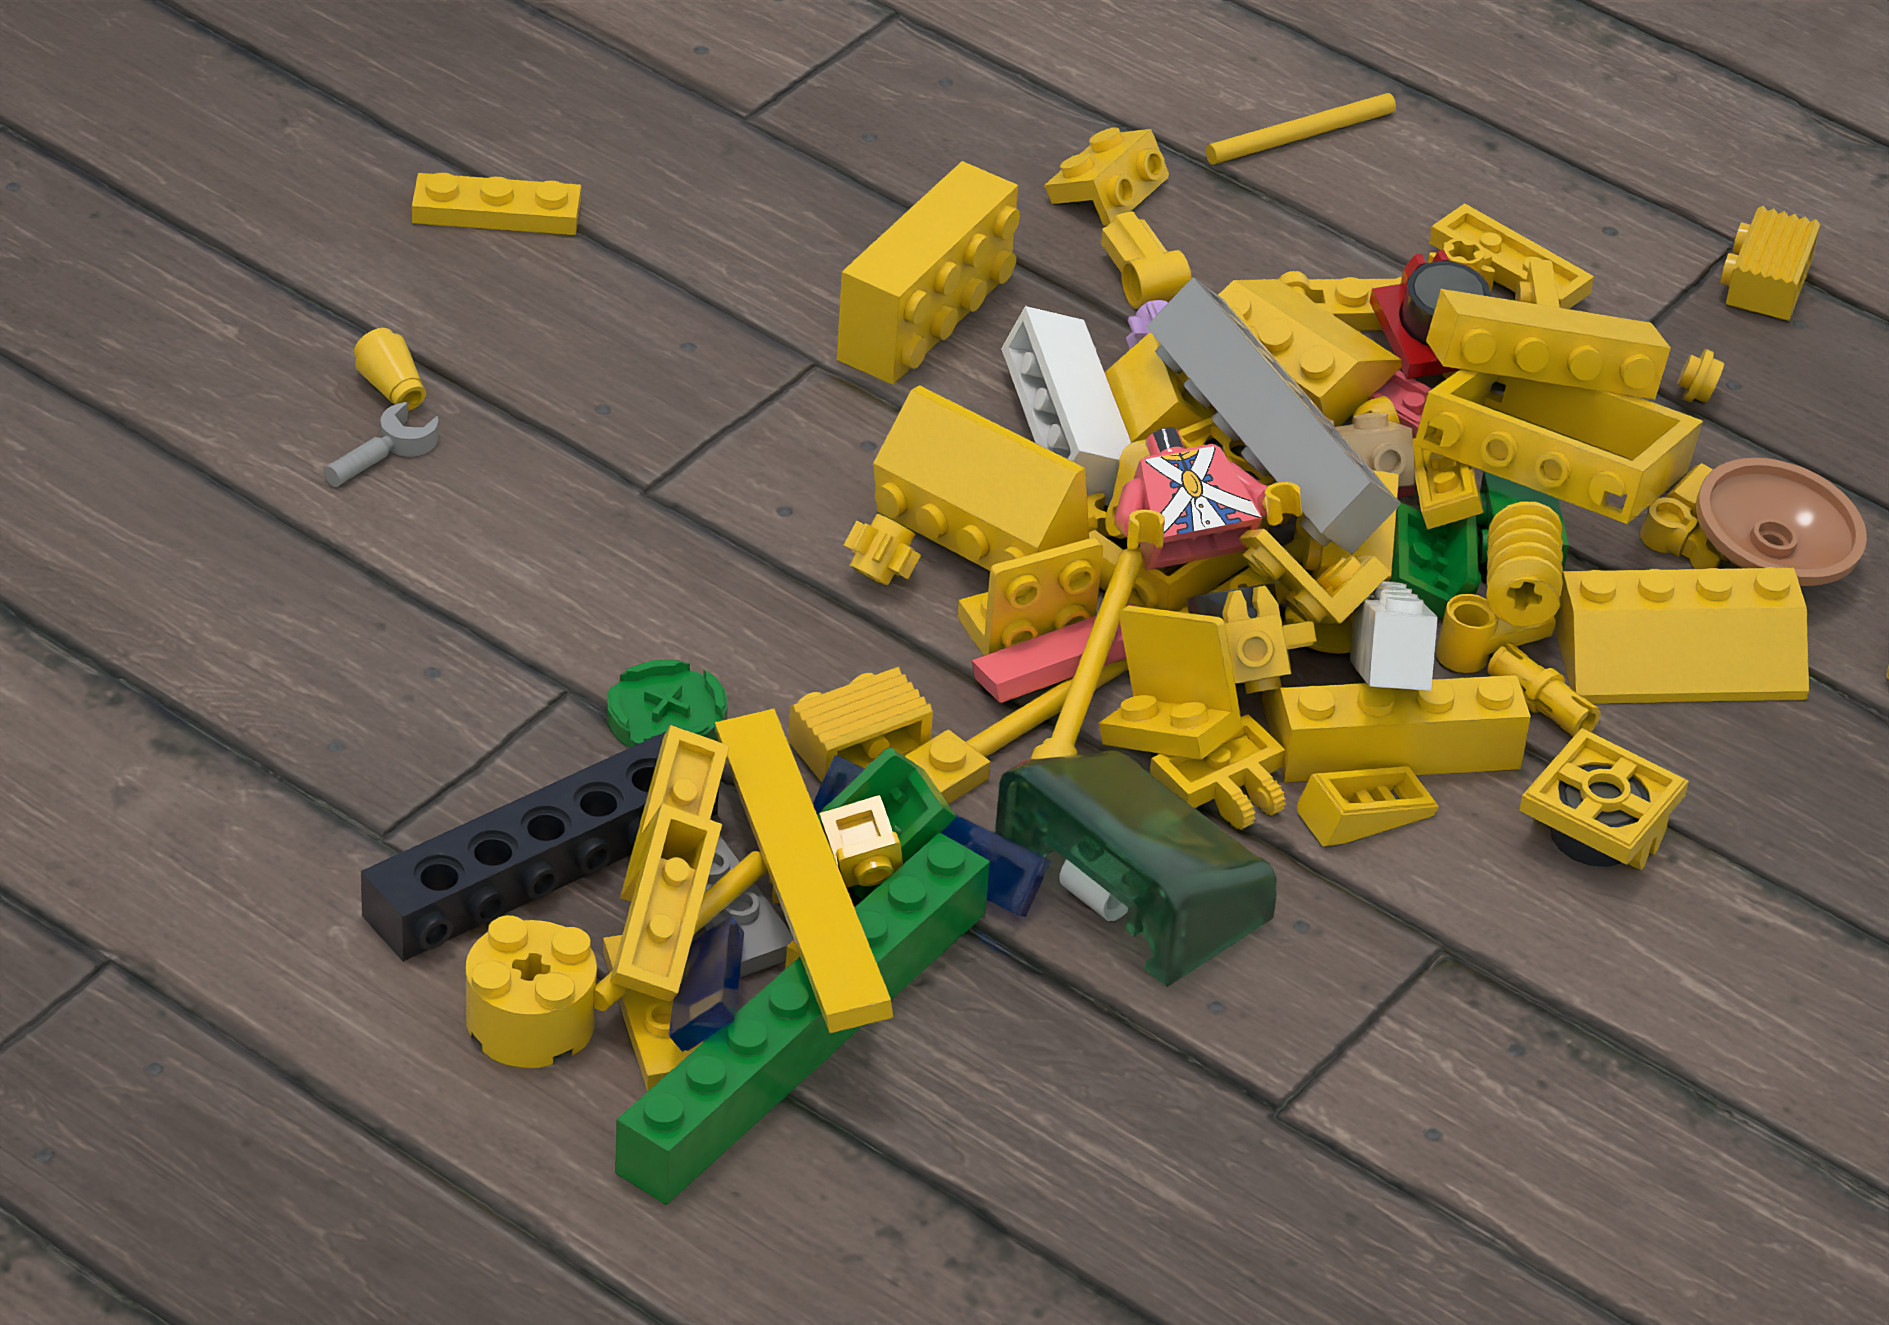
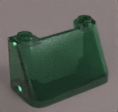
(1147, 847)

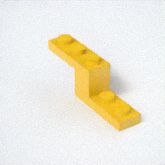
(670, 864)

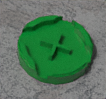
(664, 695)

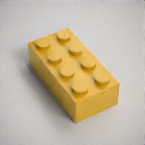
(927, 272)

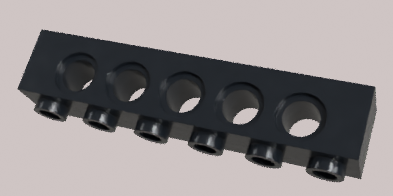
(510, 854)

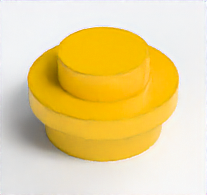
(1700, 376)

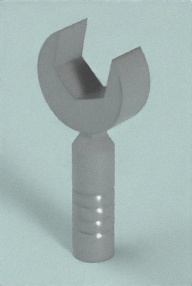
(394, 438)

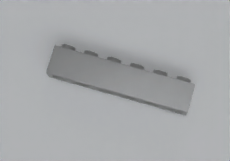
(1271, 416)

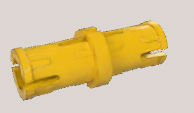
(1545, 690)

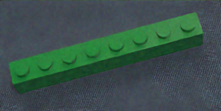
(781, 1031)

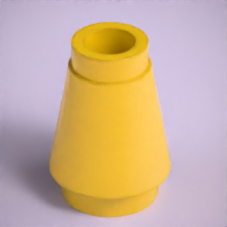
(388, 366)

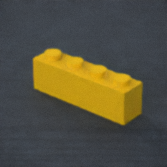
(1547, 344)

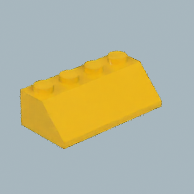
(976, 484)
(1684, 635)
(1447, 730)

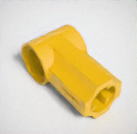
(1144, 263)
(1474, 631)

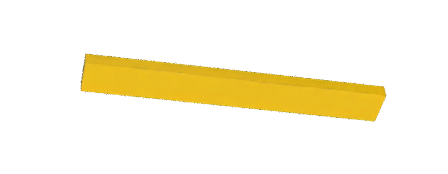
(804, 873)

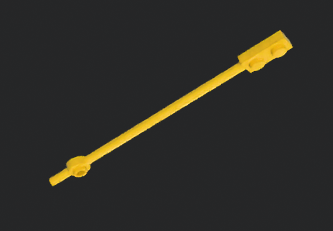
(963, 765)

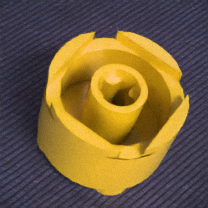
(530, 991)

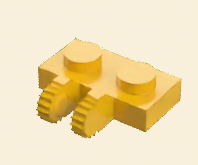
(1238, 762)

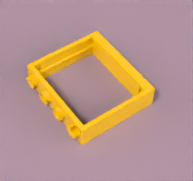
(1548, 462)

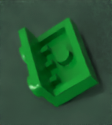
(1435, 560)
(909, 798)

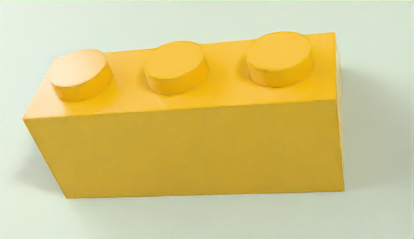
(1318, 350)

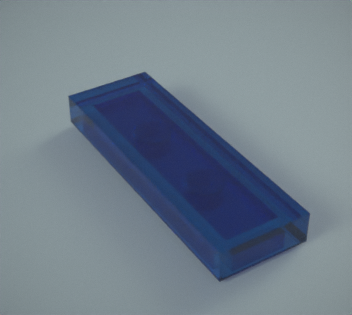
(708, 985)

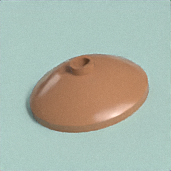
(1781, 518)

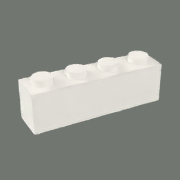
(1067, 394)
(1394, 639)

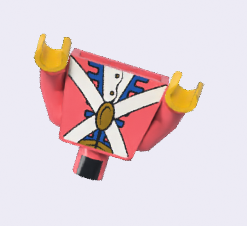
(1195, 503)

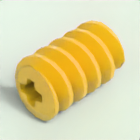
(1525, 564)

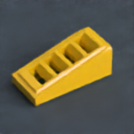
(1360, 804)

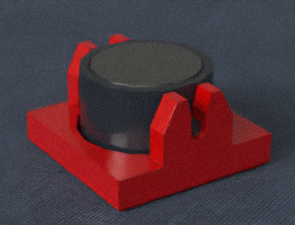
(1415, 303)

